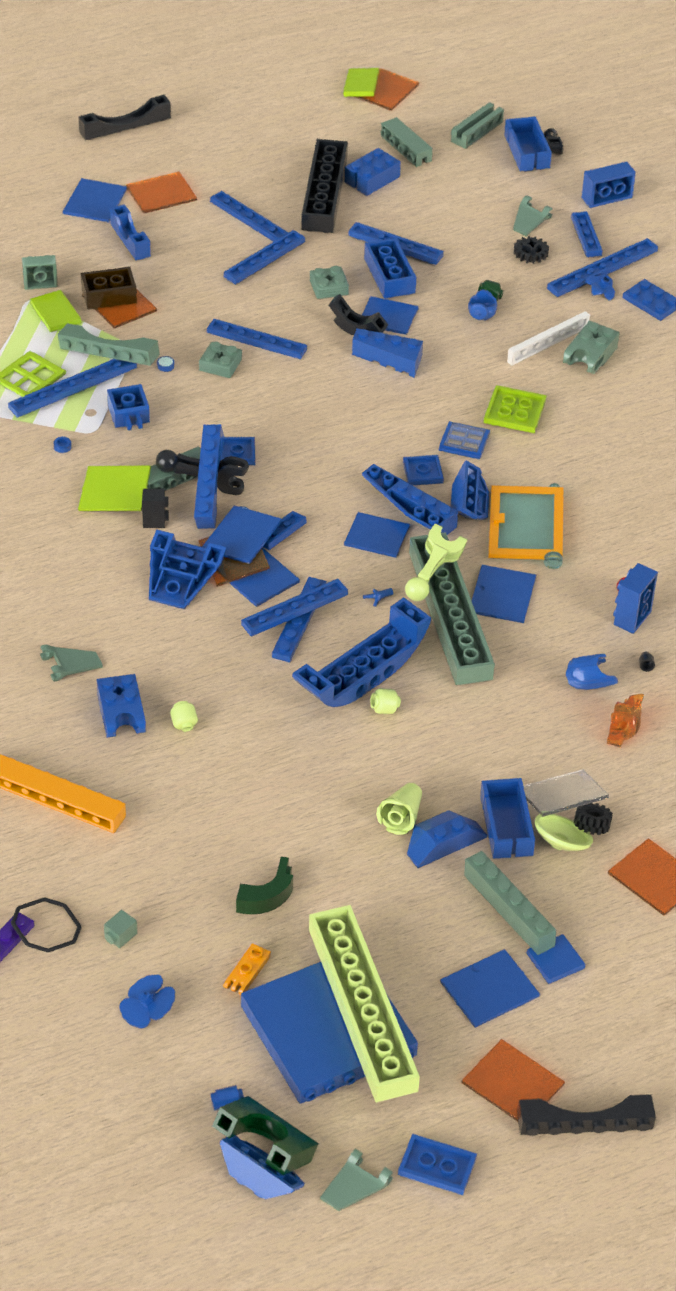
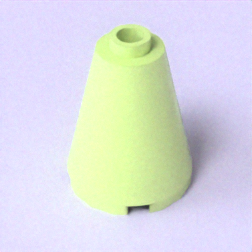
(400, 809)

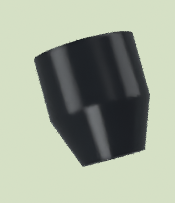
(646, 662)

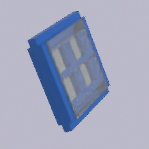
(464, 440)

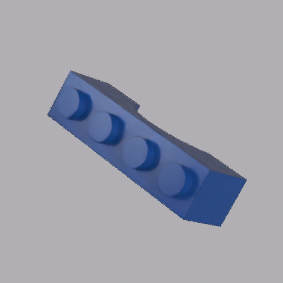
(122, 223)

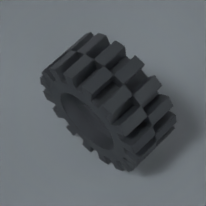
(593, 818)

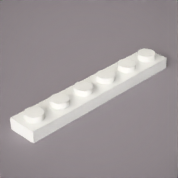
(547, 338)

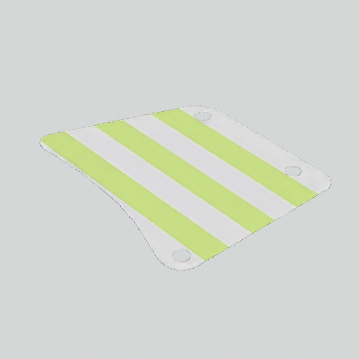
(69, 412)

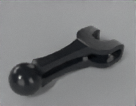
(228, 468)

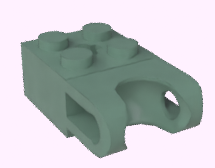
(592, 346)

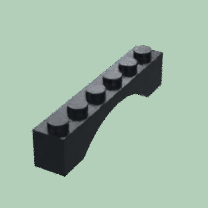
(154, 110)
(540, 1117)

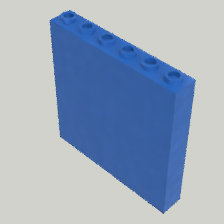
(307, 1032)

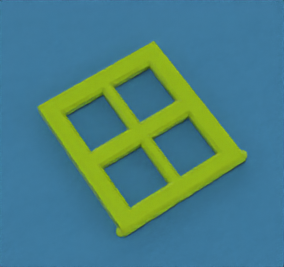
(15, 366)

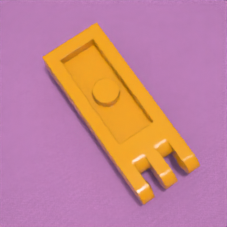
(247, 968)

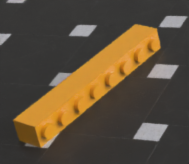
(61, 794)

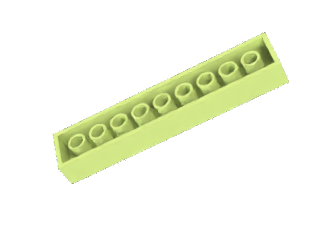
(363, 1004)

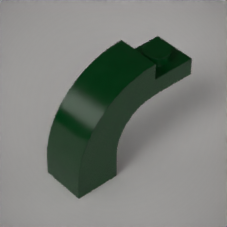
(266, 897)

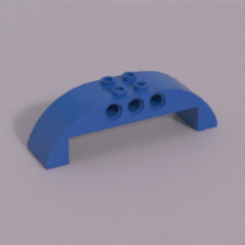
(368, 661)

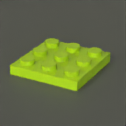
(515, 409)

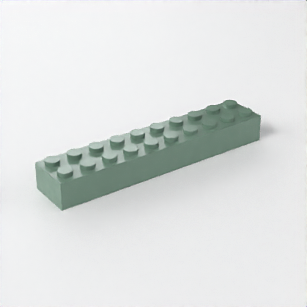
(454, 618)

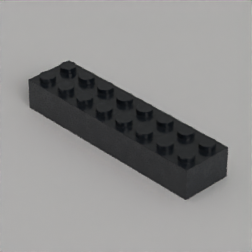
(324, 186)

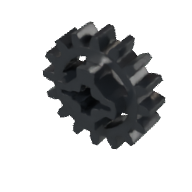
(531, 249)

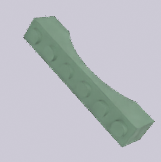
(137, 350)

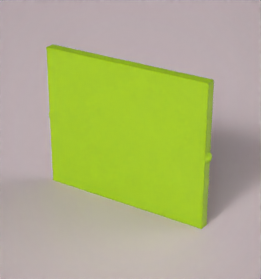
(114, 488)

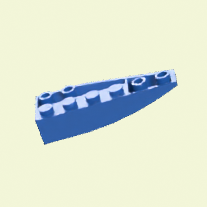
(412, 501)

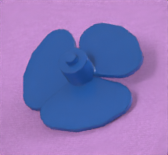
(142, 1005)

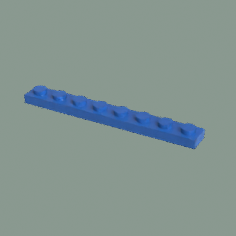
(603, 266)
(69, 386)

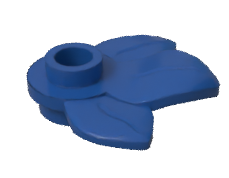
(601, 285)

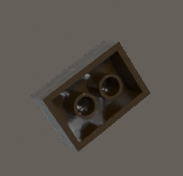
(108, 288)

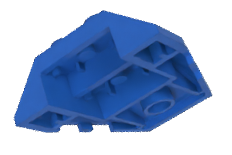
(180, 569)

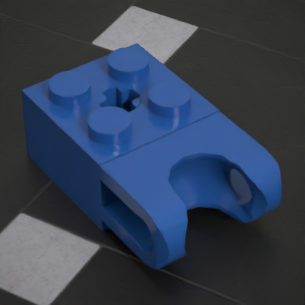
(120, 704)

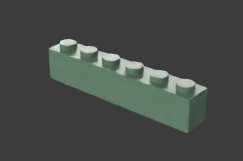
(510, 902)

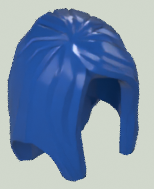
(585, 674)

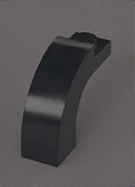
(350, 320)

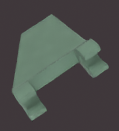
(529, 218)
(70, 661)
(354, 1183)

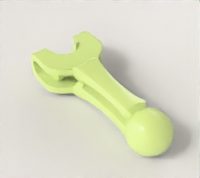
(440, 552)

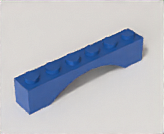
(206, 494)

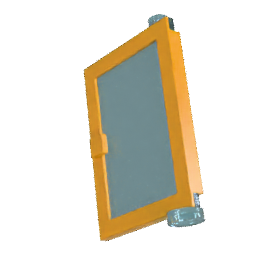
(527, 523)

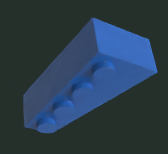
(389, 350)

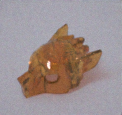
(625, 720)

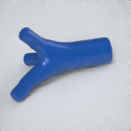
(378, 595)

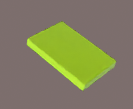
(361, 82)
(55, 310)

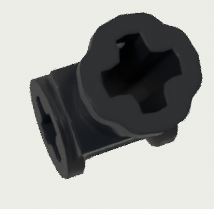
(553, 141)

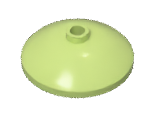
(562, 833)

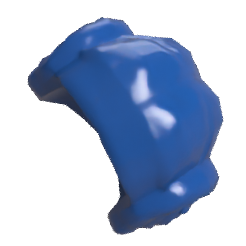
(482, 305)

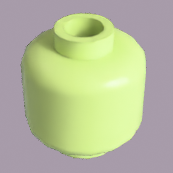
(385, 701)
(184, 716)

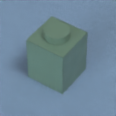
(120, 929)

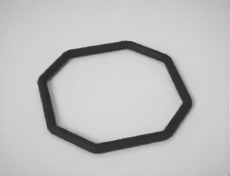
(37, 946)

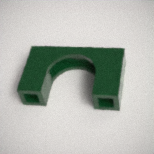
(290, 1147)

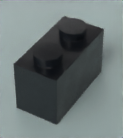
(154, 507)

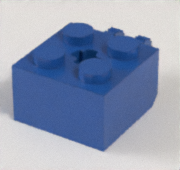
(128, 406)

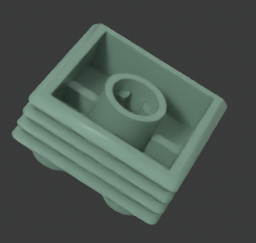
(39, 272)
(329, 282)
(220, 359)

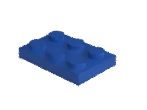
(651, 299)
(437, 1164)

